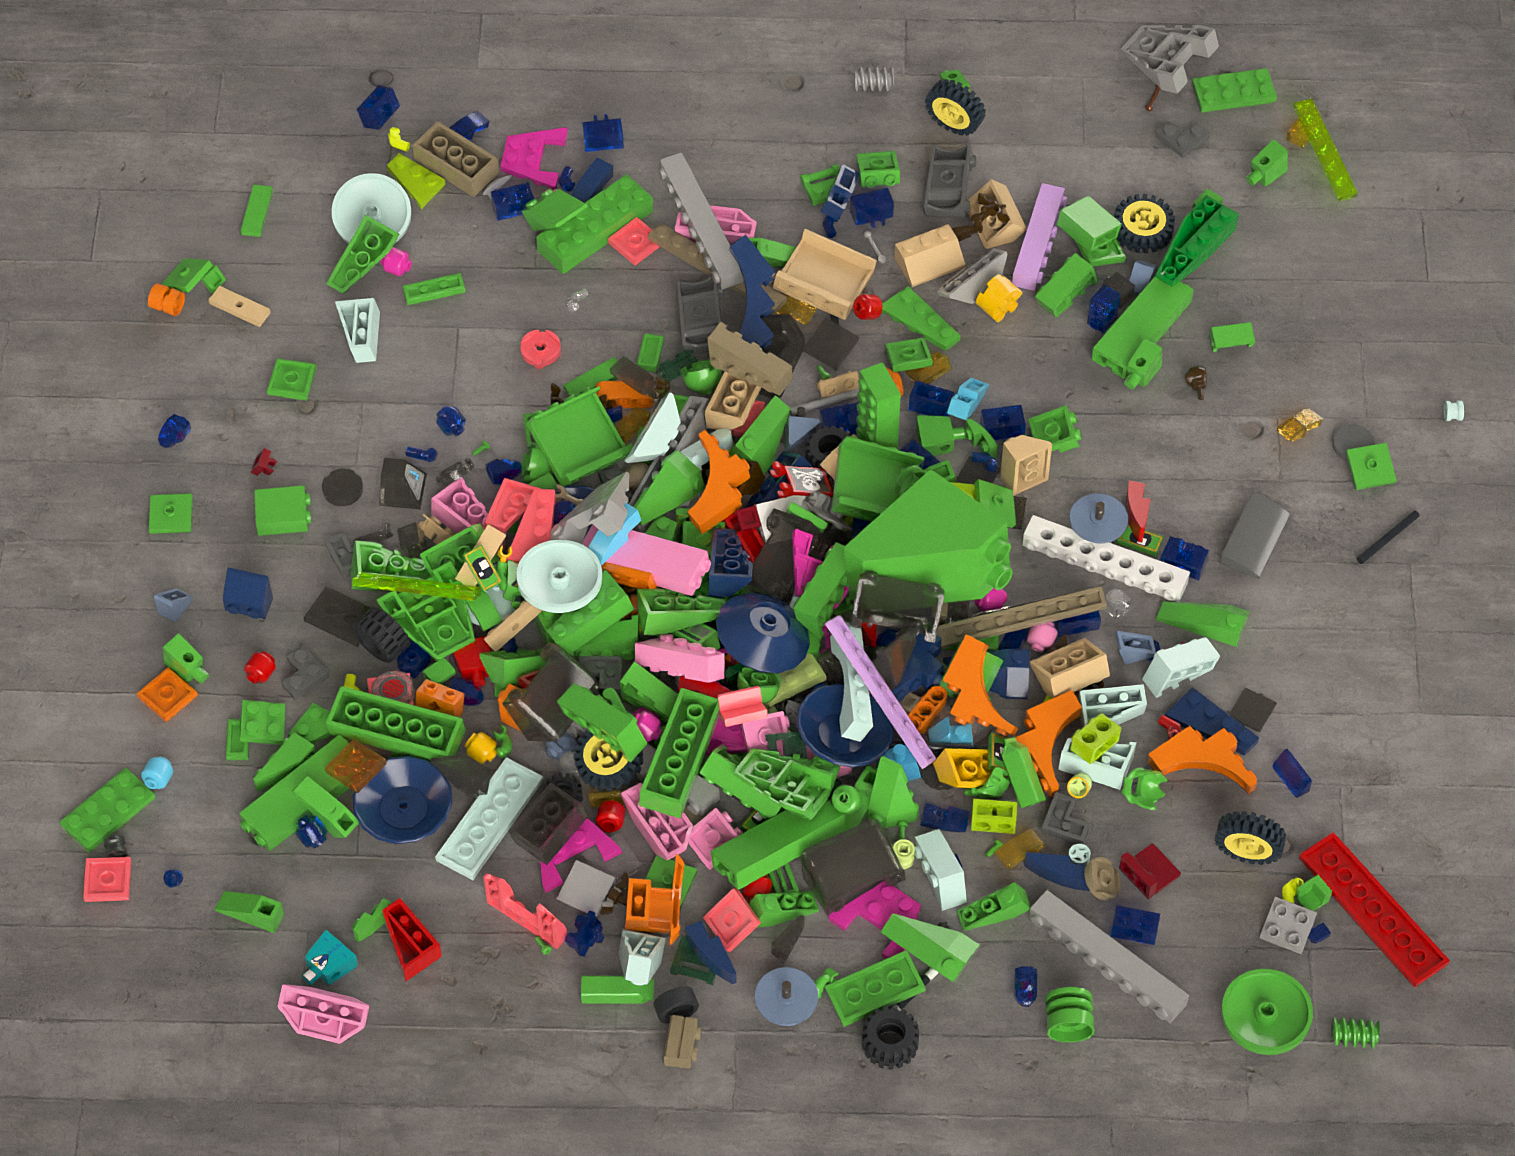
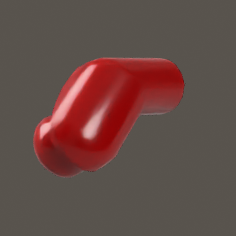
(1172, 726)

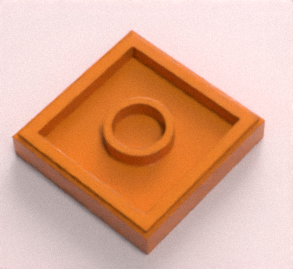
(167, 694)

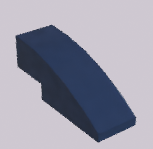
(593, 180)
(840, 192)
(1057, 870)
(710, 951)

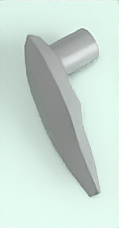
(495, 185)

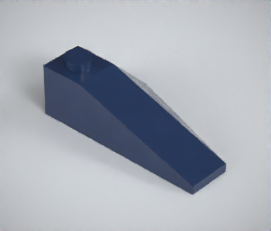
(770, 486)
(729, 564)
(1013, 674)

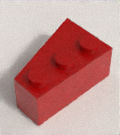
(410, 939)

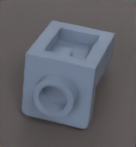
(557, 748)

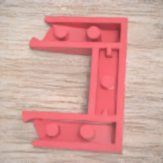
(542, 924)

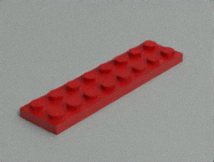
(1374, 910)

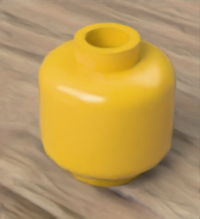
(481, 747)

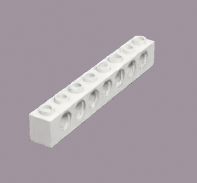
(1117, 558)

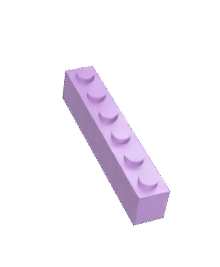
(1038, 237)

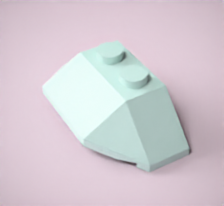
(657, 432)

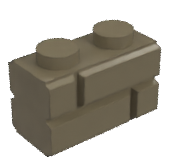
(680, 1042)

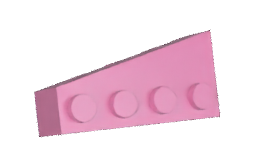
(459, 508)
(680, 658)

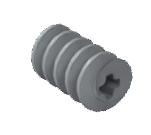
(874, 78)

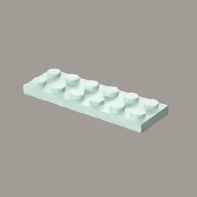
(489, 819)

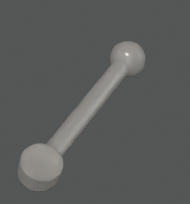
(881, 258)

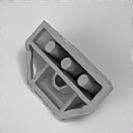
(974, 277)

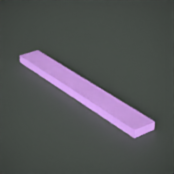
(880, 691)

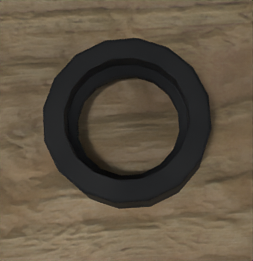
(676, 1001)

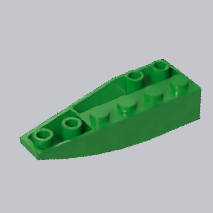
(1197, 239)

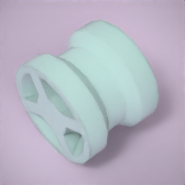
(1453, 410)
(1081, 852)

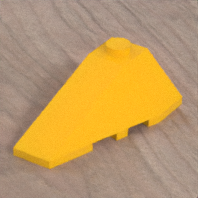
(963, 767)

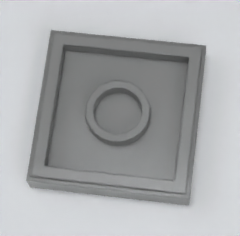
(586, 888)

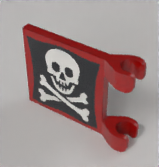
(801, 480)

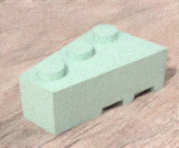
(361, 327)
(1179, 663)
(1115, 703)
(1107, 769)
(941, 869)
(640, 956)

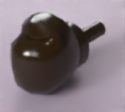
(1197, 379)

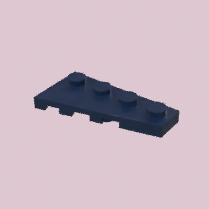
(1209, 719)

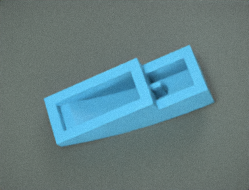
(968, 398)
(606, 546)

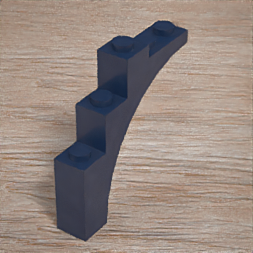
(756, 273)
(922, 667)

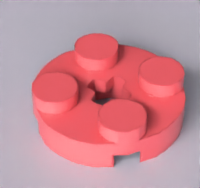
(540, 358)

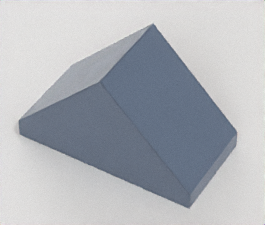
(1142, 275)
(797, 430)
(172, 603)
(1134, 646)

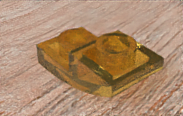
(798, 309)
(1298, 424)
(1016, 849)

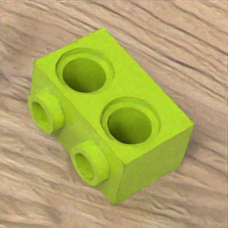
(1095, 738)
(994, 816)

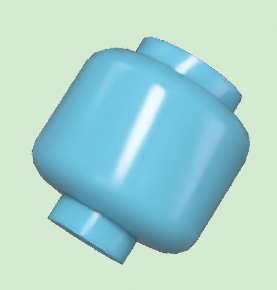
(157, 773)

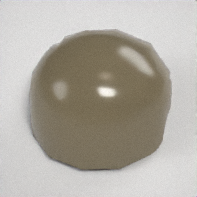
(637, 472)

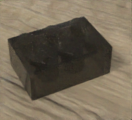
(548, 823)

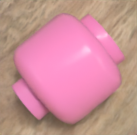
(1042, 637)

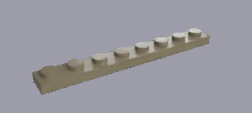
(687, 251)
(1023, 616)

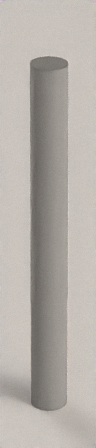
(826, 401)

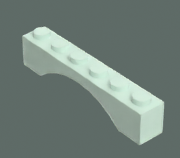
(856, 707)

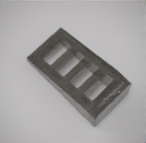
(784, 943)

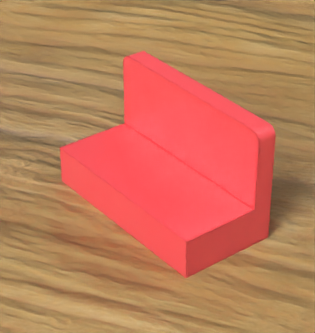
(741, 706)

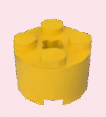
(999, 297)

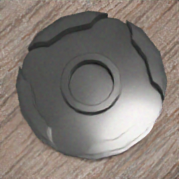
(1351, 437)

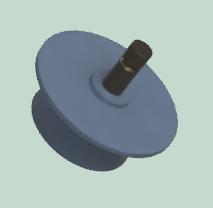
(1098, 518)
(786, 996)

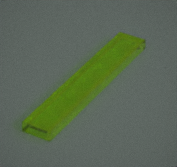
(1325, 149)
(416, 586)

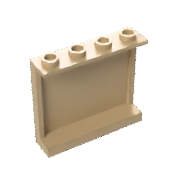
(825, 274)

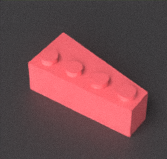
(535, 524)

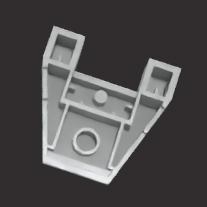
(1164, 51)
(601, 508)

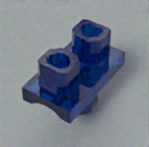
(588, 933)

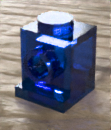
(413, 660)

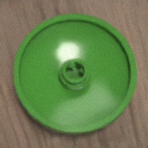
(1267, 1011)

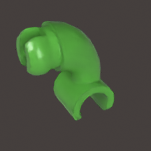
(506, 746)
(828, 976)

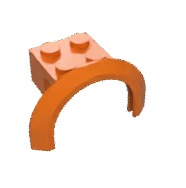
(655, 908)

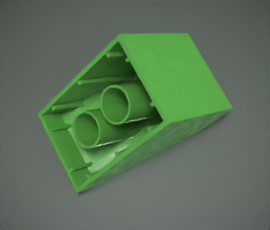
(934, 538)

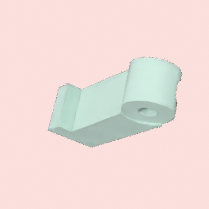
(697, 453)

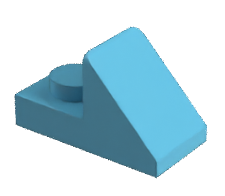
(955, 734)

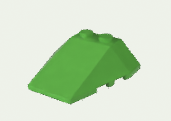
(432, 622)
(788, 781)

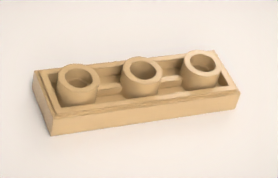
(239, 306)
(491, 541)
(511, 625)

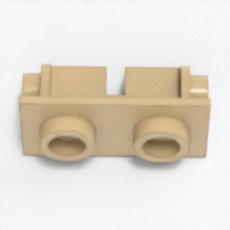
(838, 384)
(431, 527)

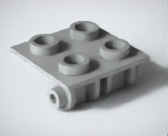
(822, 506)
(1288, 925)

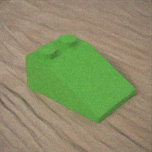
(552, 209)
(453, 549)

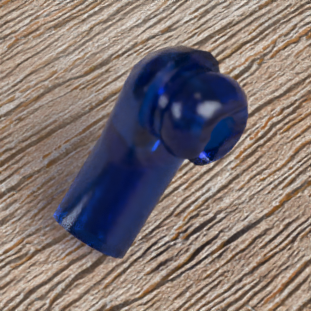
(564, 179)
(828, 226)
(425, 455)
(987, 459)

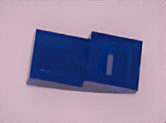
(470, 124)
(948, 819)

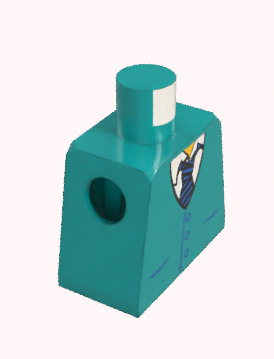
(328, 960)

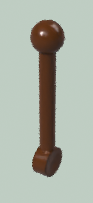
(1149, 107)

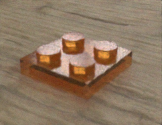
(355, 766)

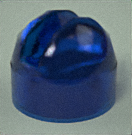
(173, 881)

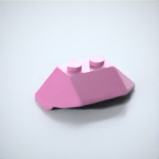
(731, 220)
(663, 832)
(322, 1012)

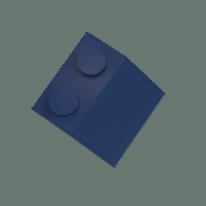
(247, 593)

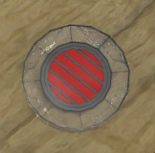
(394, 686)

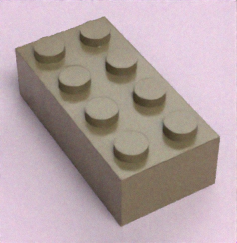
(455, 159)

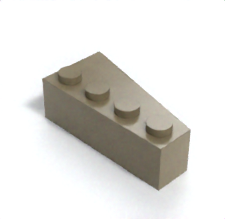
(747, 360)

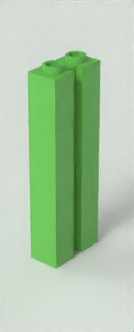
(1146, 318)
(278, 810)
(774, 844)

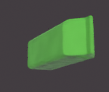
(1022, 773)
(614, 990)

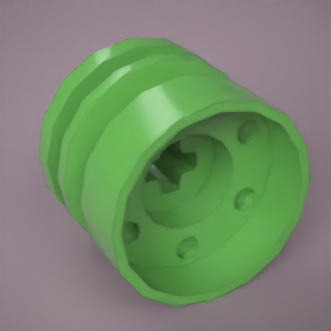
(1069, 1014)

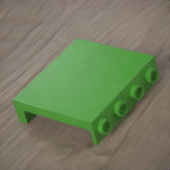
(577, 437)
(866, 477)

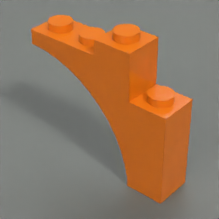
(720, 495)
(973, 701)
(1044, 726)
(1215, 754)

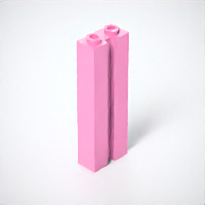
(671, 563)

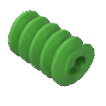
(1354, 1032)

